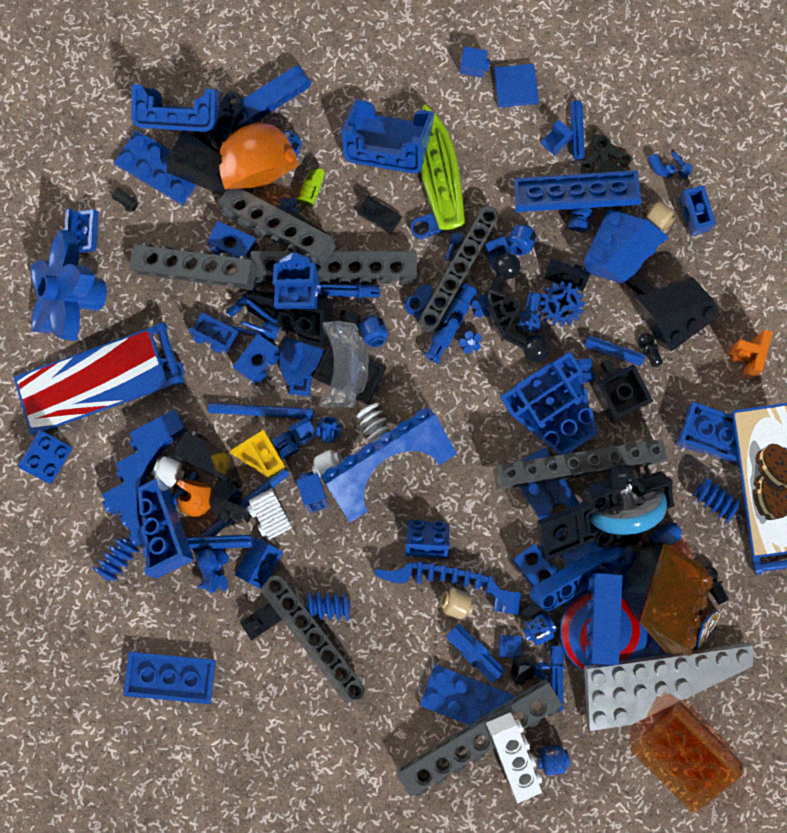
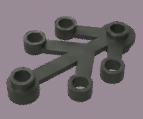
(606, 164)

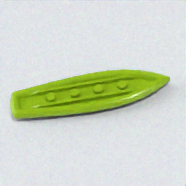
(442, 177)

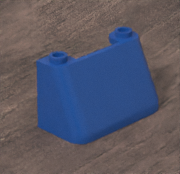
(149, 112)
(386, 140)

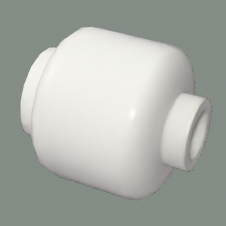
(325, 461)
(168, 471)

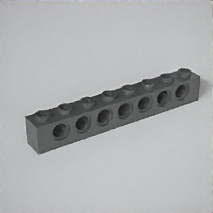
(345, 260)
(578, 464)
(446, 749)

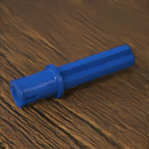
(350, 290)
(556, 671)

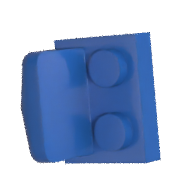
(296, 283)

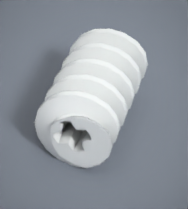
(372, 422)

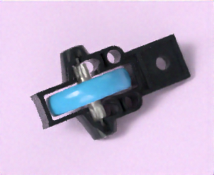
(638, 501)

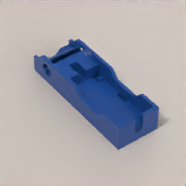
(708, 433)

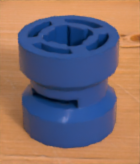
(580, 220)
(585, 365)
(286, 445)

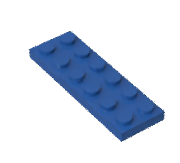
(577, 191)

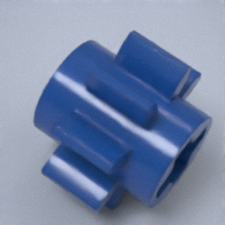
(329, 429)

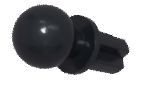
(646, 342)
(717, 589)

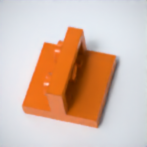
(752, 353)

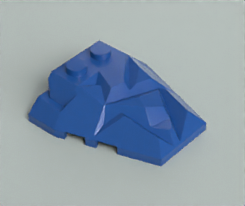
(550, 400)

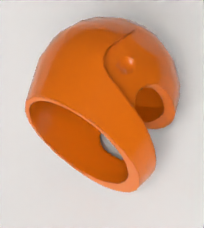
(197, 500)

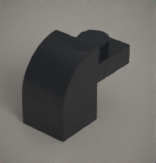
(224, 502)

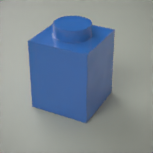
(474, 62)

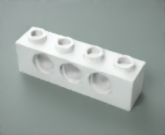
(514, 757)

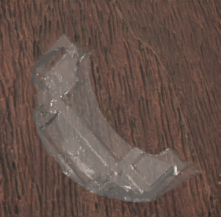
(350, 364)

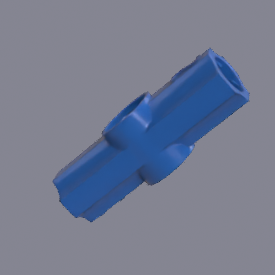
(475, 653)

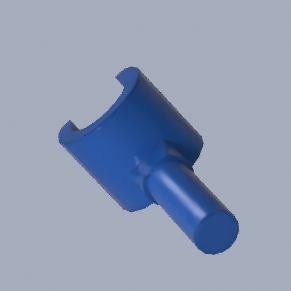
(685, 169)
(456, 238)

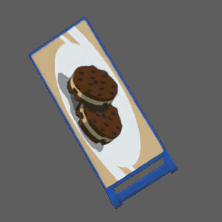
(763, 472)

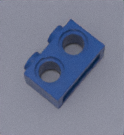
(531, 572)

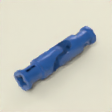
(445, 333)

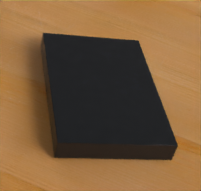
(325, 373)

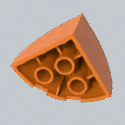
(255, 156)

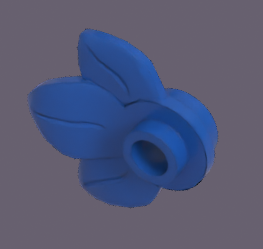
(421, 297)

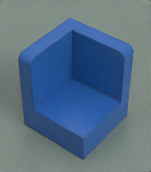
(557, 138)
(496, 248)

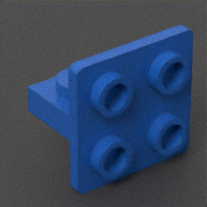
(44, 457)
(427, 539)

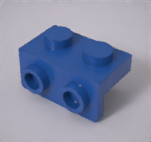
(85, 227)
(213, 333)

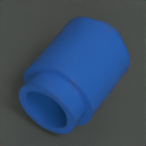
(668, 533)

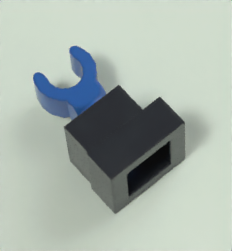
(525, 669)

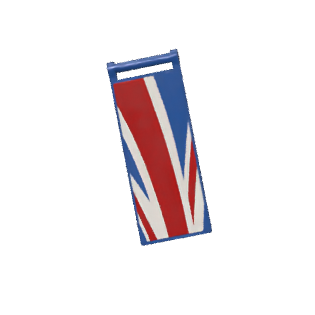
(96, 380)

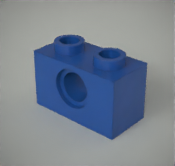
(697, 210)
(224, 234)
(258, 347)

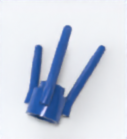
(267, 331)

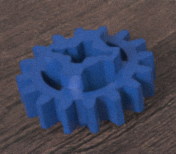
(569, 306)

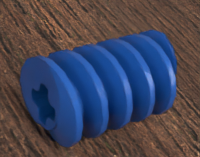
(717, 499)
(116, 559)
(328, 606)

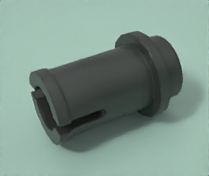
(130, 203)

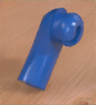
(661, 169)

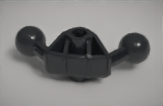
(508, 267)

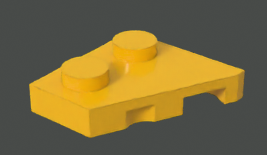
(260, 454)

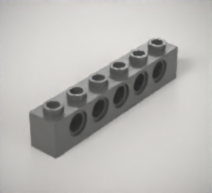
(235, 199)
(242, 278)

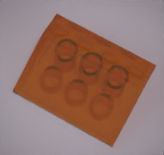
(676, 602)
(687, 757)

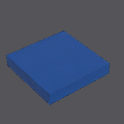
(516, 85)

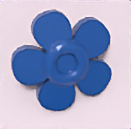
(289, 206)
(481, 306)
(470, 342)

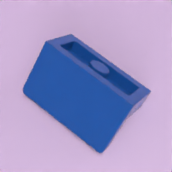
(258, 563)

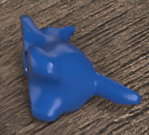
(210, 565)

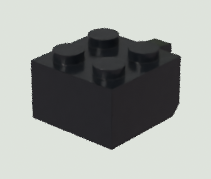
(621, 391)

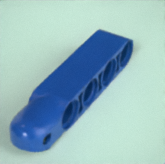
(271, 96)
(575, 577)

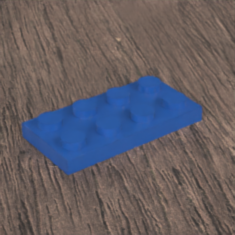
(148, 163)
(169, 677)
(461, 696)

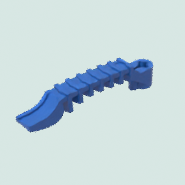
(504, 600)

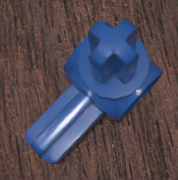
(529, 319)

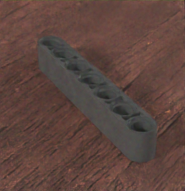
(461, 259)
(314, 650)

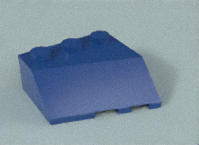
(622, 246)

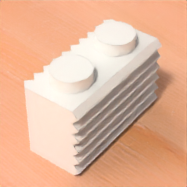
(269, 513)

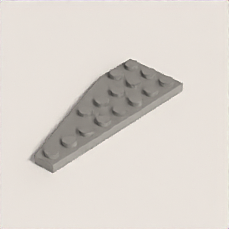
(647, 685)

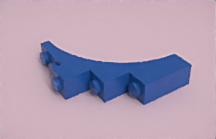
(149, 442)

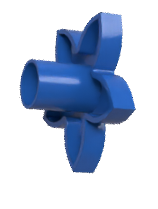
(64, 289)

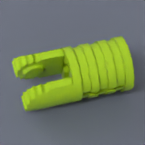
(311, 187)

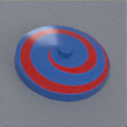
(574, 637)

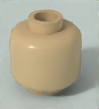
(659, 215)
(456, 603)

